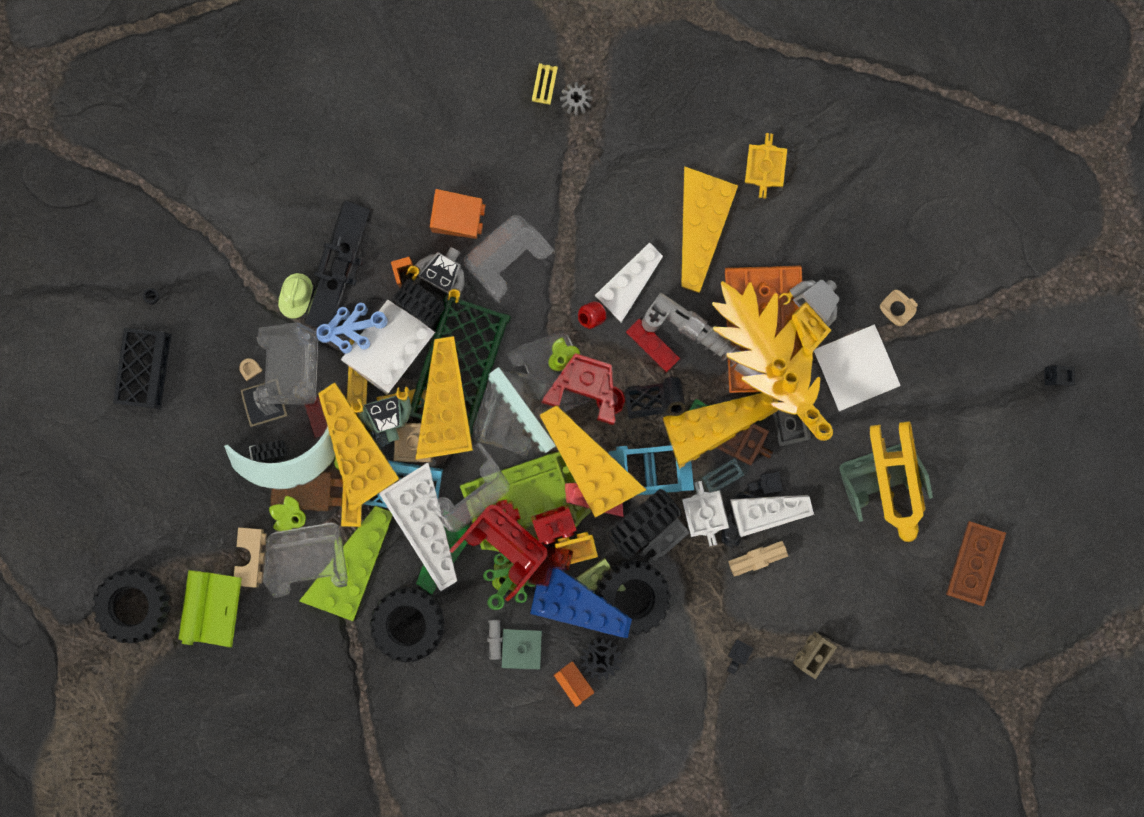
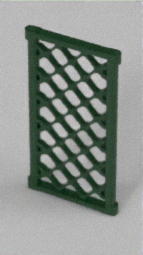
(505, 318)

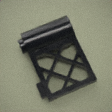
(671, 398)

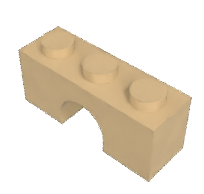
(253, 541)

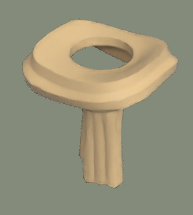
(910, 307)

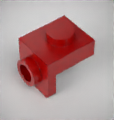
(509, 508)

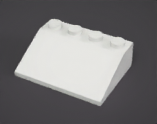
(390, 348)

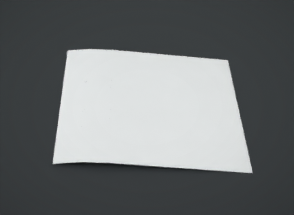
(857, 367)

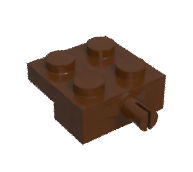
(747, 444)

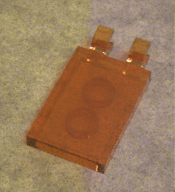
(311, 495)

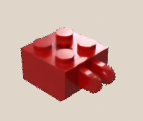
(554, 524)

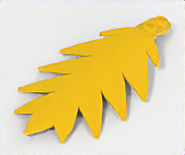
(771, 355)

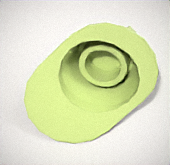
(295, 295)

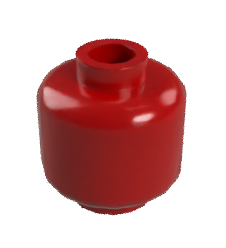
(592, 315)

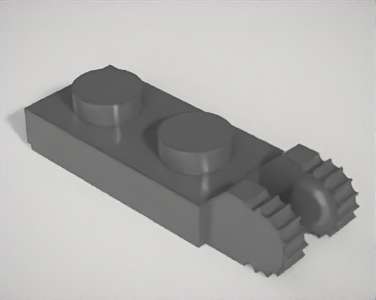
(665, 540)

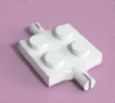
(705, 513)

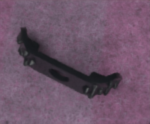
(731, 535)

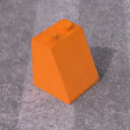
(457, 214)

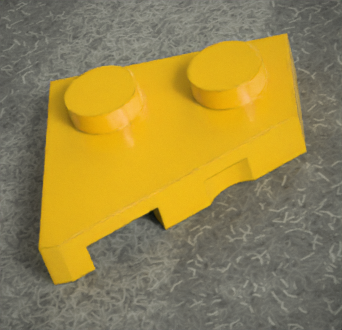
(809, 327)

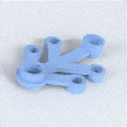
(349, 327)

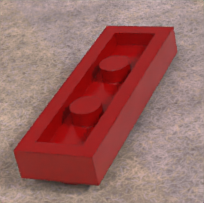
(653, 346)

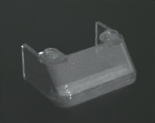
(474, 504)

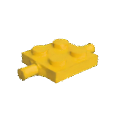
(765, 165)

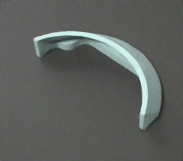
(287, 473)

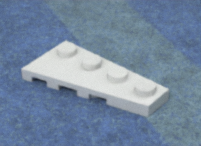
(627, 284)
(767, 512)

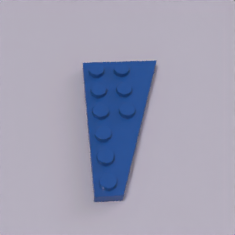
(576, 604)

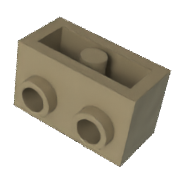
(814, 654)

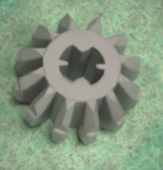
(583, 95)

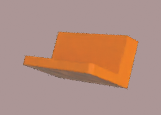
(400, 266)
(574, 683)

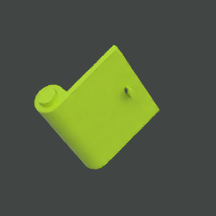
(209, 608)

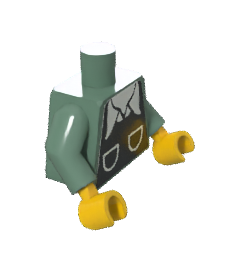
(385, 414)

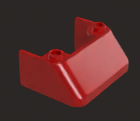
(510, 540)

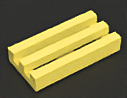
(547, 68)

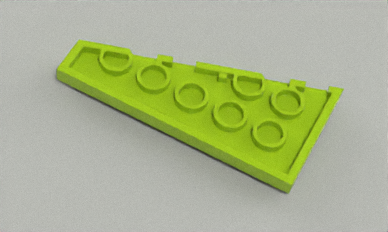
(360, 557)

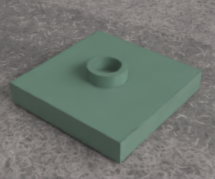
(521, 649)

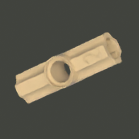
(758, 558)

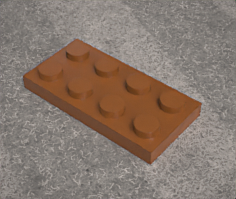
(975, 563)

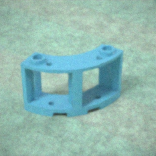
(684, 475)

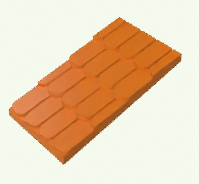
(766, 283)

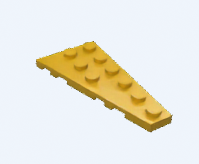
(704, 215)
(444, 415)
(714, 424)
(359, 458)
(594, 470)

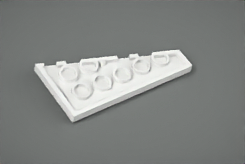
(421, 524)

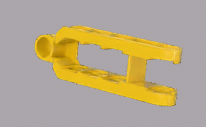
(907, 526)

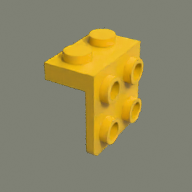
(582, 547)

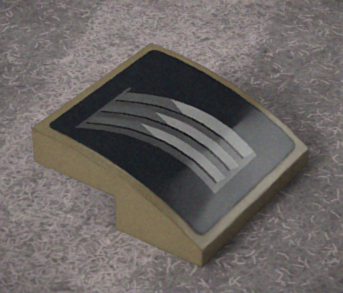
(260, 413)

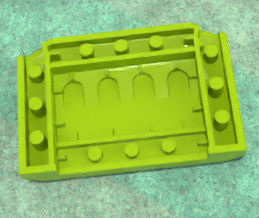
(534, 489)

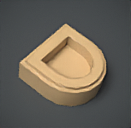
(250, 368)

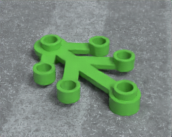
(505, 586)

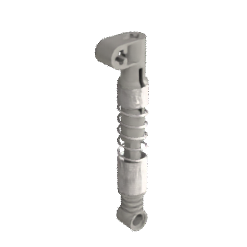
(694, 328)

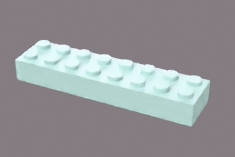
(520, 408)

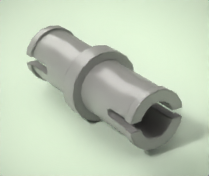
(494, 639)

